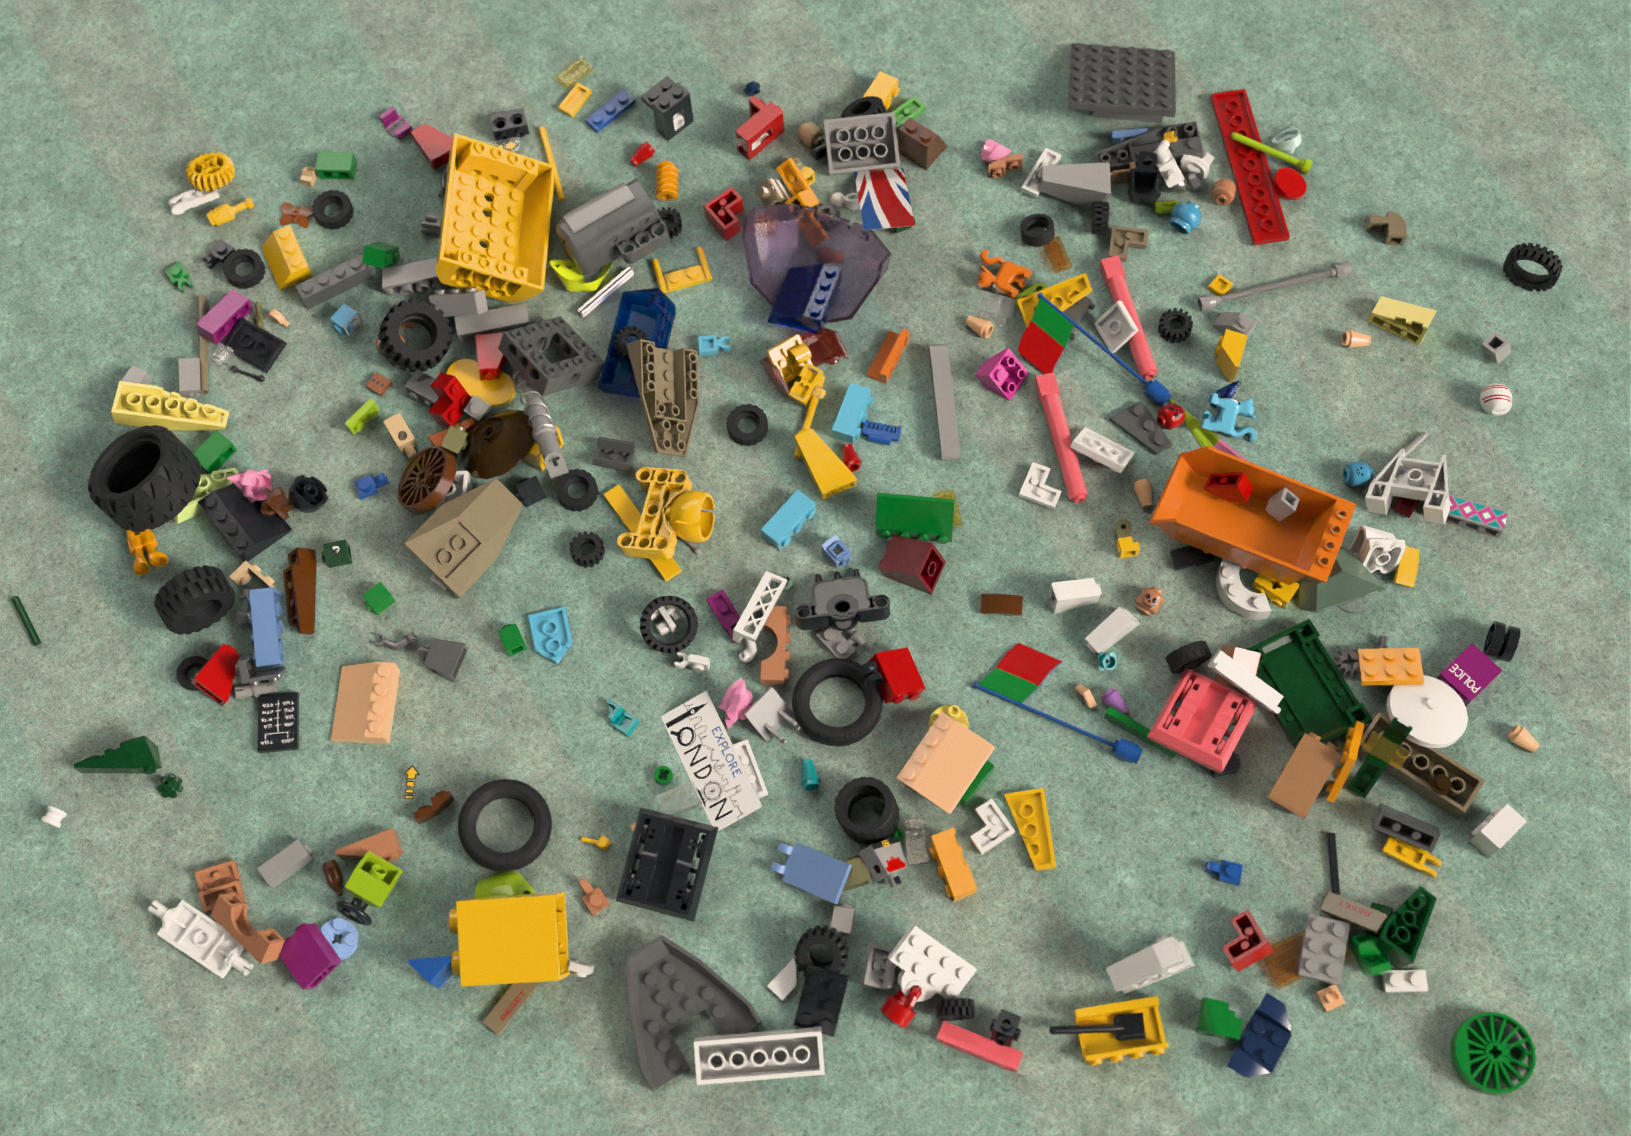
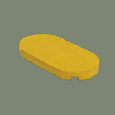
(495, 391)

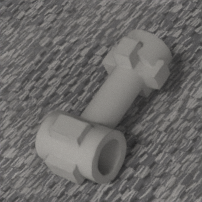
(243, 617)

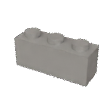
(460, 302)

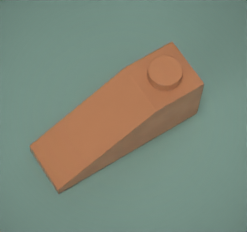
(382, 844)

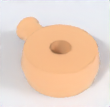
(278, 317)

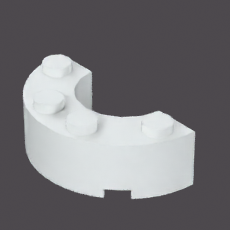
(1236, 596)

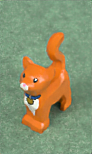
(1008, 274)

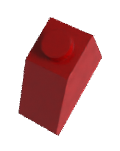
(1229, 486)

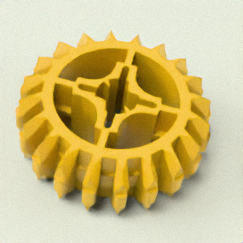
(210, 171)

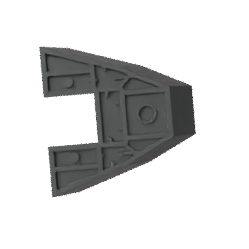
(669, 989)

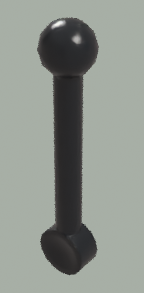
(234, 369)

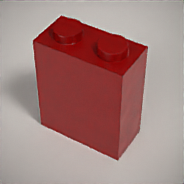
(899, 674)

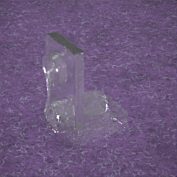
(915, 841)

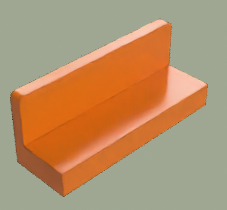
(888, 356)

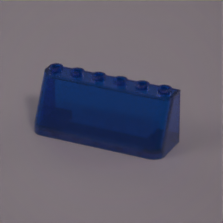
(651, 313)

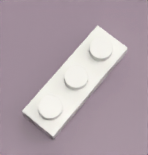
(1047, 158)
(749, 763)

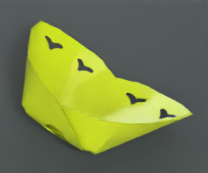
(573, 279)

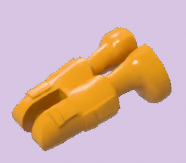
(137, 546)

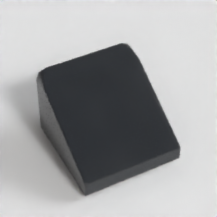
(819, 151)

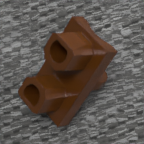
(276, 503)

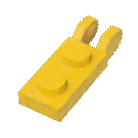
(1410, 855)

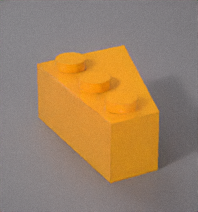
(952, 865)

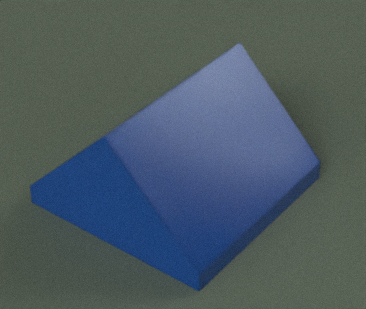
(434, 969)

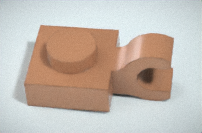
(595, 899)

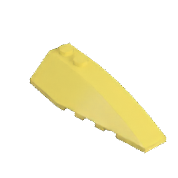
(151, 405)

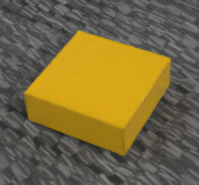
(1220, 285)

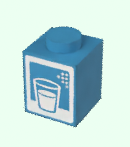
(345, 320)

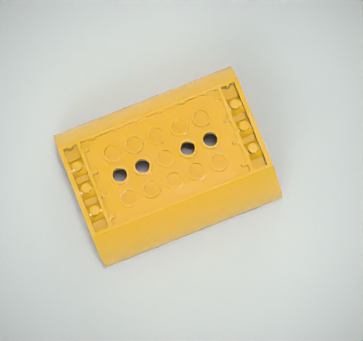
(514, 233)

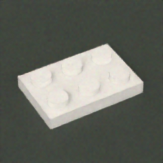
(1102, 450)

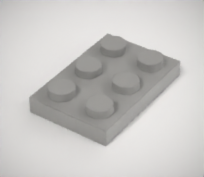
(1323, 949)

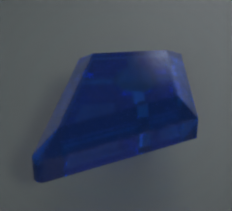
(1227, 391)

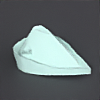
(1287, 140)

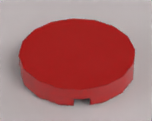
(1289, 183)

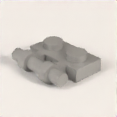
(837, 644)

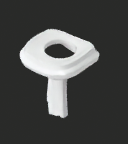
(1202, 165)

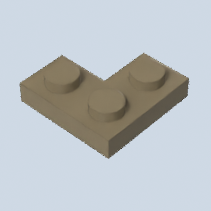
(1126, 237)

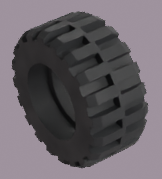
(424, 315)
(194, 599)

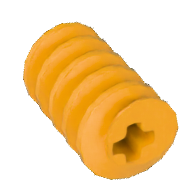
(666, 181)

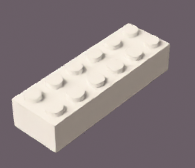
(759, 1056)

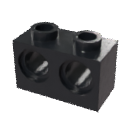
(506, 124)

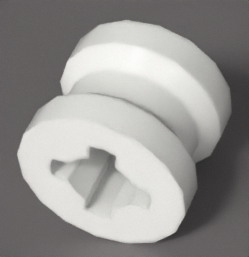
(53, 816)

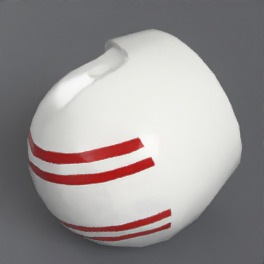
(1496, 398)

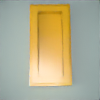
(574, 100)

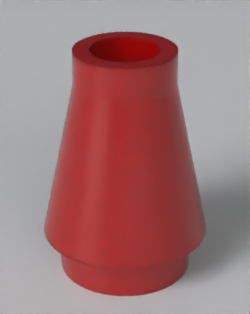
(643, 153)
(850, 458)

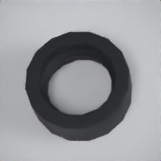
(1040, 239)

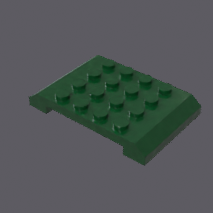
(1311, 685)

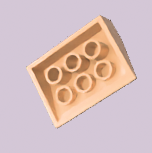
(366, 703)
(945, 762)

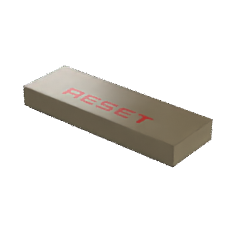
(1353, 912)
(509, 1006)

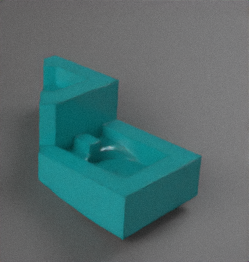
(621, 719)

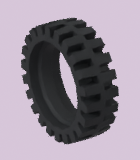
(1538, 255)
(691, 620)

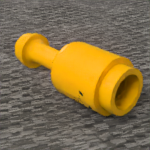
(226, 213)

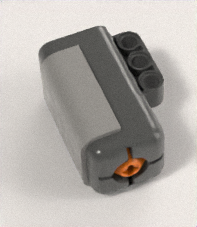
(612, 227)

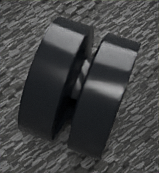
(1501, 641)

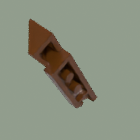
(301, 589)

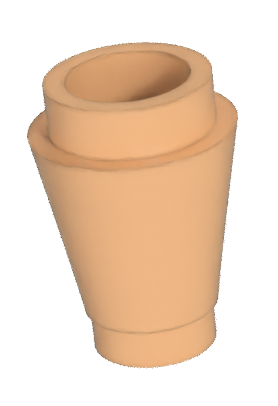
(980, 326)
(1355, 339)
(1144, 492)
(1522, 738)

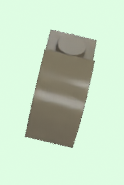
(1392, 225)

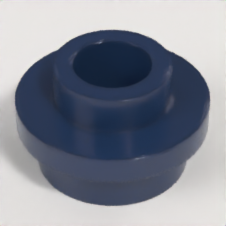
(752, 88)

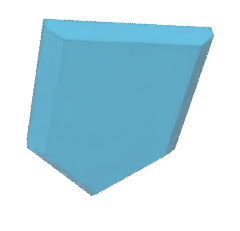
(551, 633)

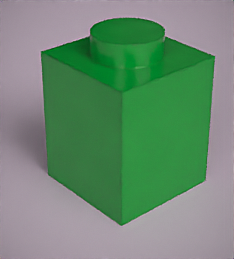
(378, 599)
(512, 639)

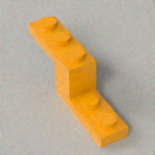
(797, 185)

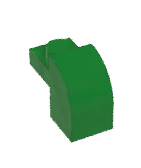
(1368, 954)

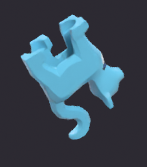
(1227, 414)

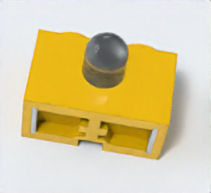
(808, 385)

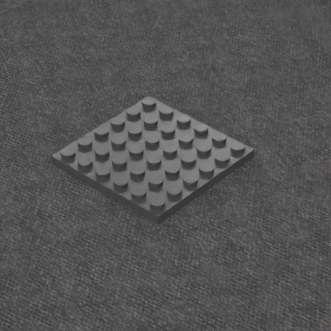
(1122, 80)

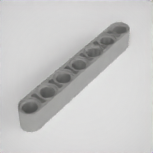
(944, 402)

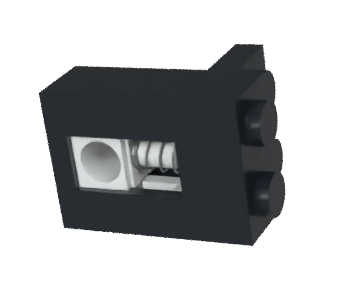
(670, 107)

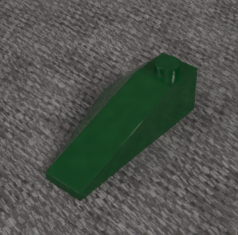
(132, 757)
(1405, 928)

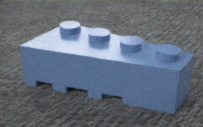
(266, 627)

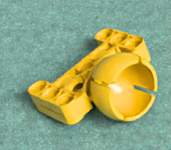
(676, 515)

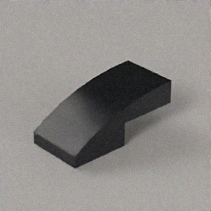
(1190, 556)

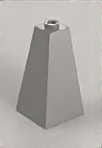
(1076, 182)

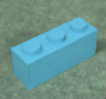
(852, 413)
(788, 520)

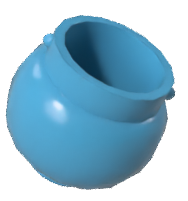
(1185, 217)

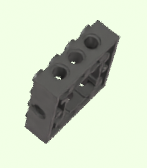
(522, 349)

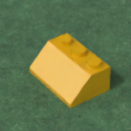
(286, 258)

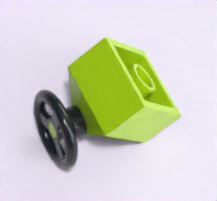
(370, 886)

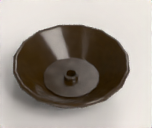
(497, 444)

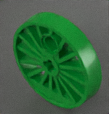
(1461, 1060)

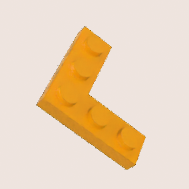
(1347, 759)

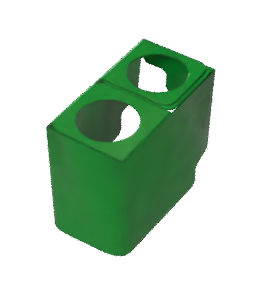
(1218, 1019)

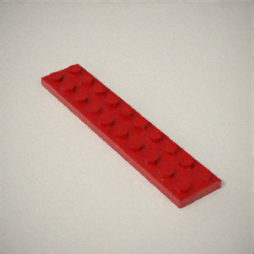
(1249, 168)

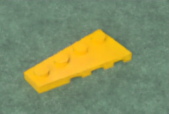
(1061, 295)
(1033, 822)

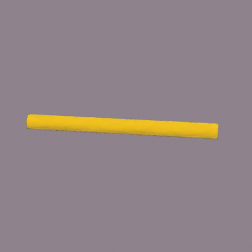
(549, 156)
(809, 416)

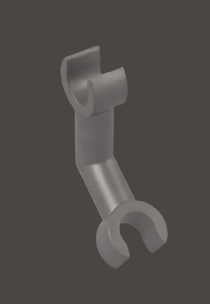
(409, 639)

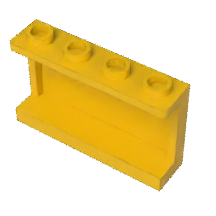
(1106, 1046)

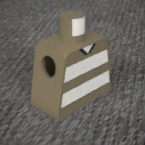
(773, 192)

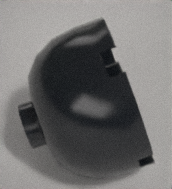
(307, 494)

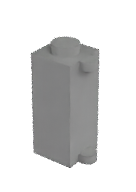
(286, 863)

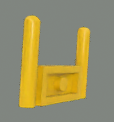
(685, 277)

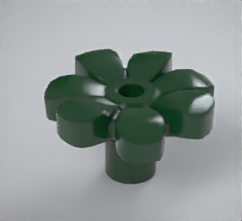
(170, 786)

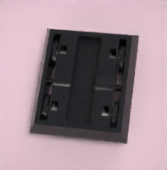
(666, 864)

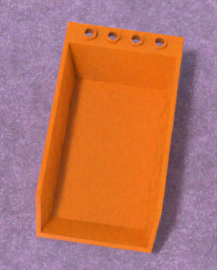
(1245, 530)

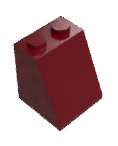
(912, 563)

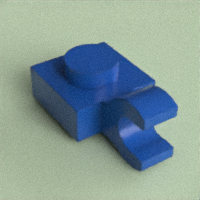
(368, 485)
(1228, 871)

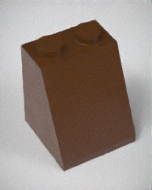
(919, 144)

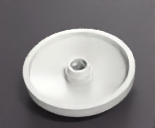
(1431, 710)

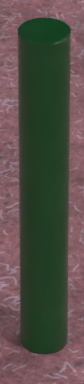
(26, 620)

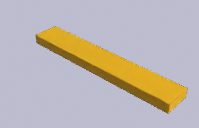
(631, 517)

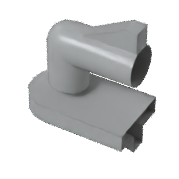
(432, 223)

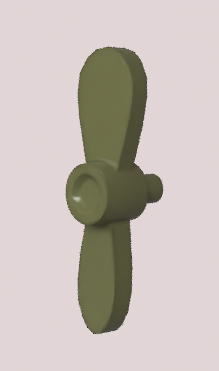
(259, 317)

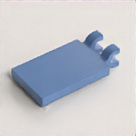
(813, 871)

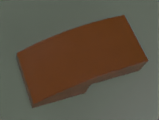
(1001, 604)
(439, 803)

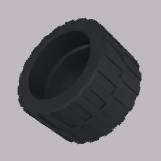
(860, 789)

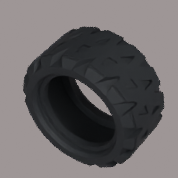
(161, 495)

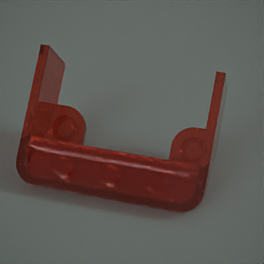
(823, 348)

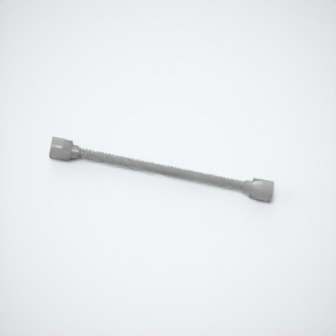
(1338, 270)

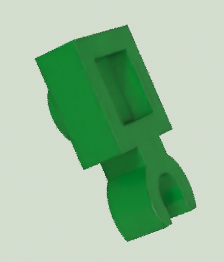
(179, 276)

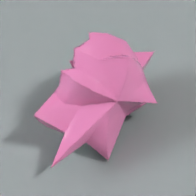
(252, 484)
(736, 702)

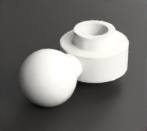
(850, 200)

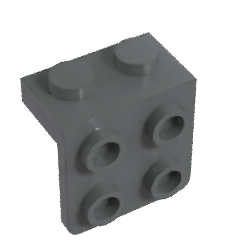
(246, 670)

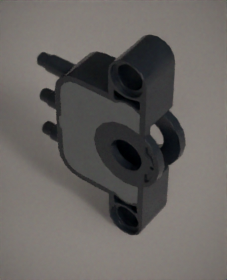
(839, 596)

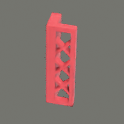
(979, 1046)

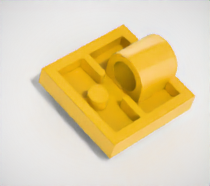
(790, 357)

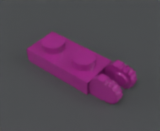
(724, 611)

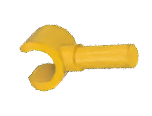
(602, 843)

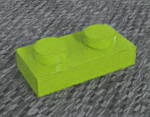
(362, 416)

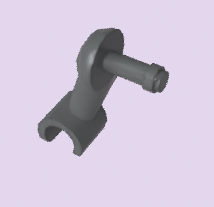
(443, 183)

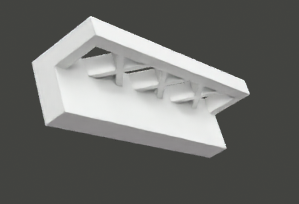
(756, 604)
(1246, 681)

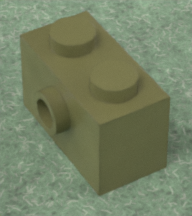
(455, 440)
(858, 875)

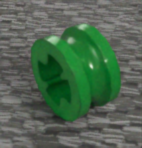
(669, 775)

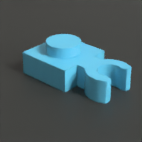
(710, 344)

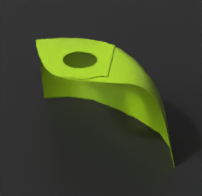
(502, 884)

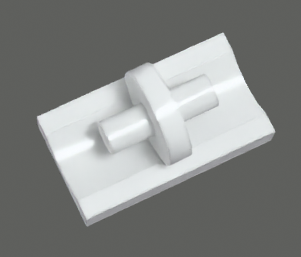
(667, 624)

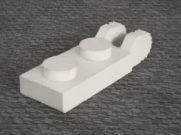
(191, 199)

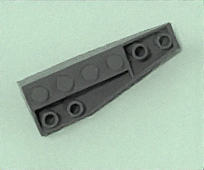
(1122, 154)

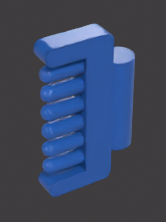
(879, 436)

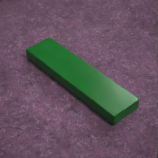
(1134, 728)

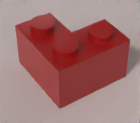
(722, 213)
(451, 401)
(1251, 944)

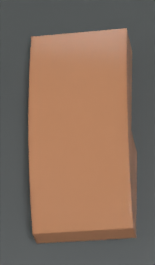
(998, 168)

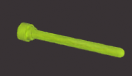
(1303, 165)

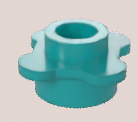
(1112, 661)

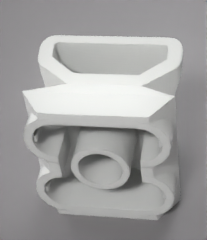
(1377, 549)

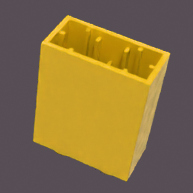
(510, 939)

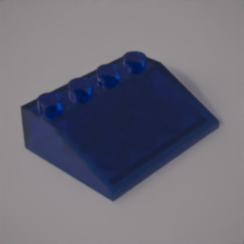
(806, 297)

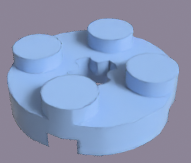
(349, 940)

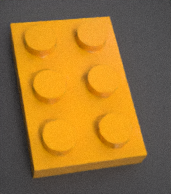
(1390, 666)

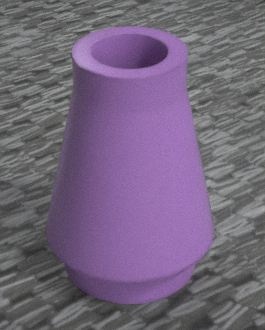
(1113, 699)

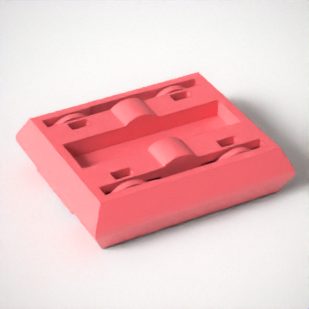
(1202, 719)

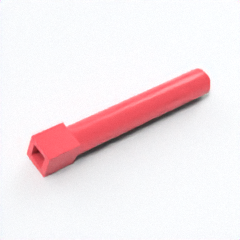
(1113, 277)
(1049, 397)

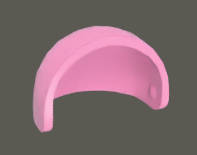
(993, 151)

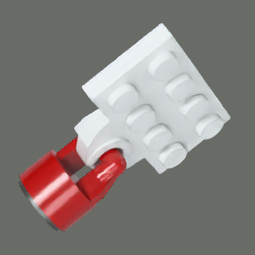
(926, 970)

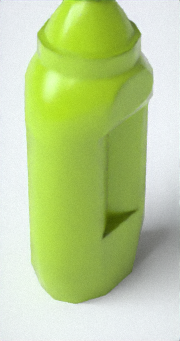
(1165, 207)

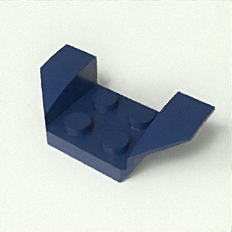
(1262, 1039)

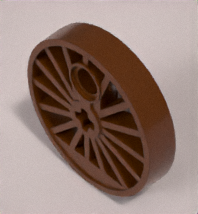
(427, 479)

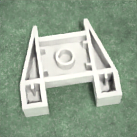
(1412, 480)
(1150, 965)

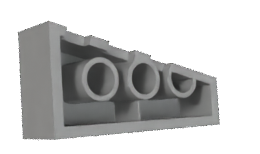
(412, 277)

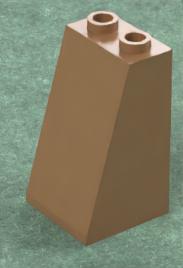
(1304, 774)

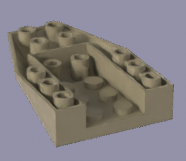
(667, 393)
(465, 535)

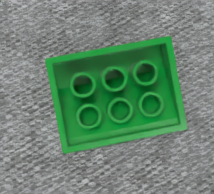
(915, 517)

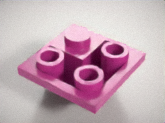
(1002, 374)

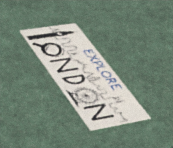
(711, 761)

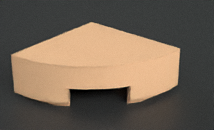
(1082, 690)

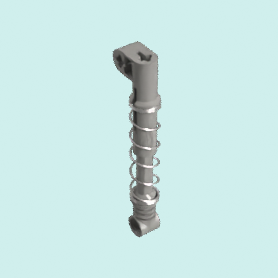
(543, 431)

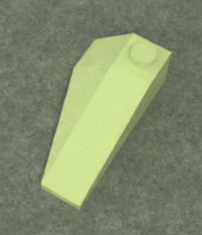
(207, 484)

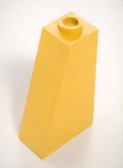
(824, 467)

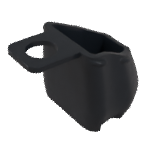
(1145, 181)

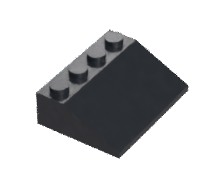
(243, 522)

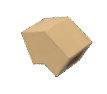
(308, 176)

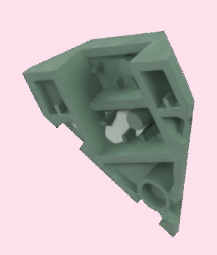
(1346, 583)

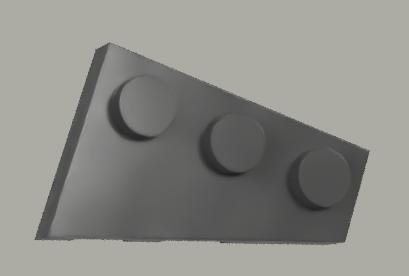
(1142, 426)

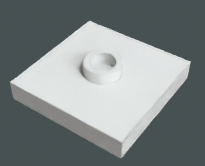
(1116, 326)

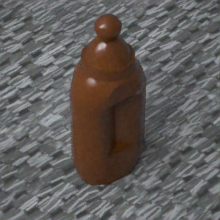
(333, 876)

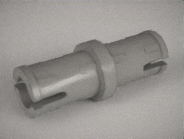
(255, 690)

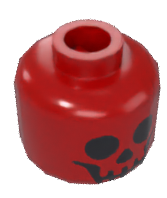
(1170, 416)

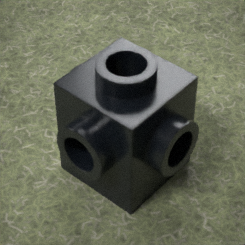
(1005, 1028)

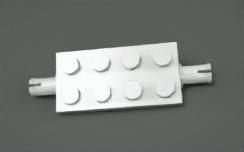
(200, 938)

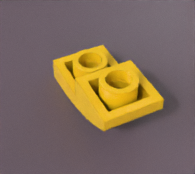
(1407, 568)

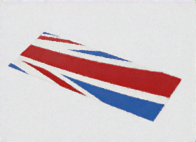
(884, 199)

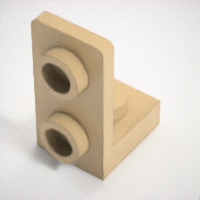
(243, 575)

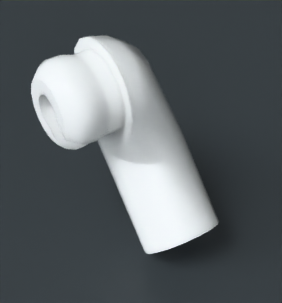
(749, 652)

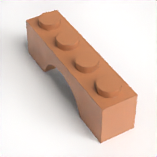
(774, 668)
(231, 914)

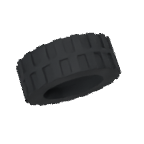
(327, 198)
(238, 257)
(742, 412)
(572, 477)
(1188, 656)

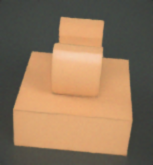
(1330, 998)

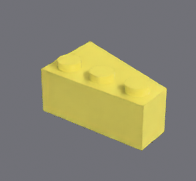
(1402, 318)

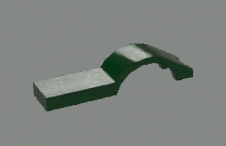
(1373, 766)

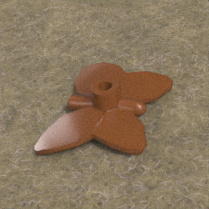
(295, 215)

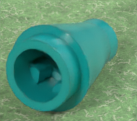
(809, 776)

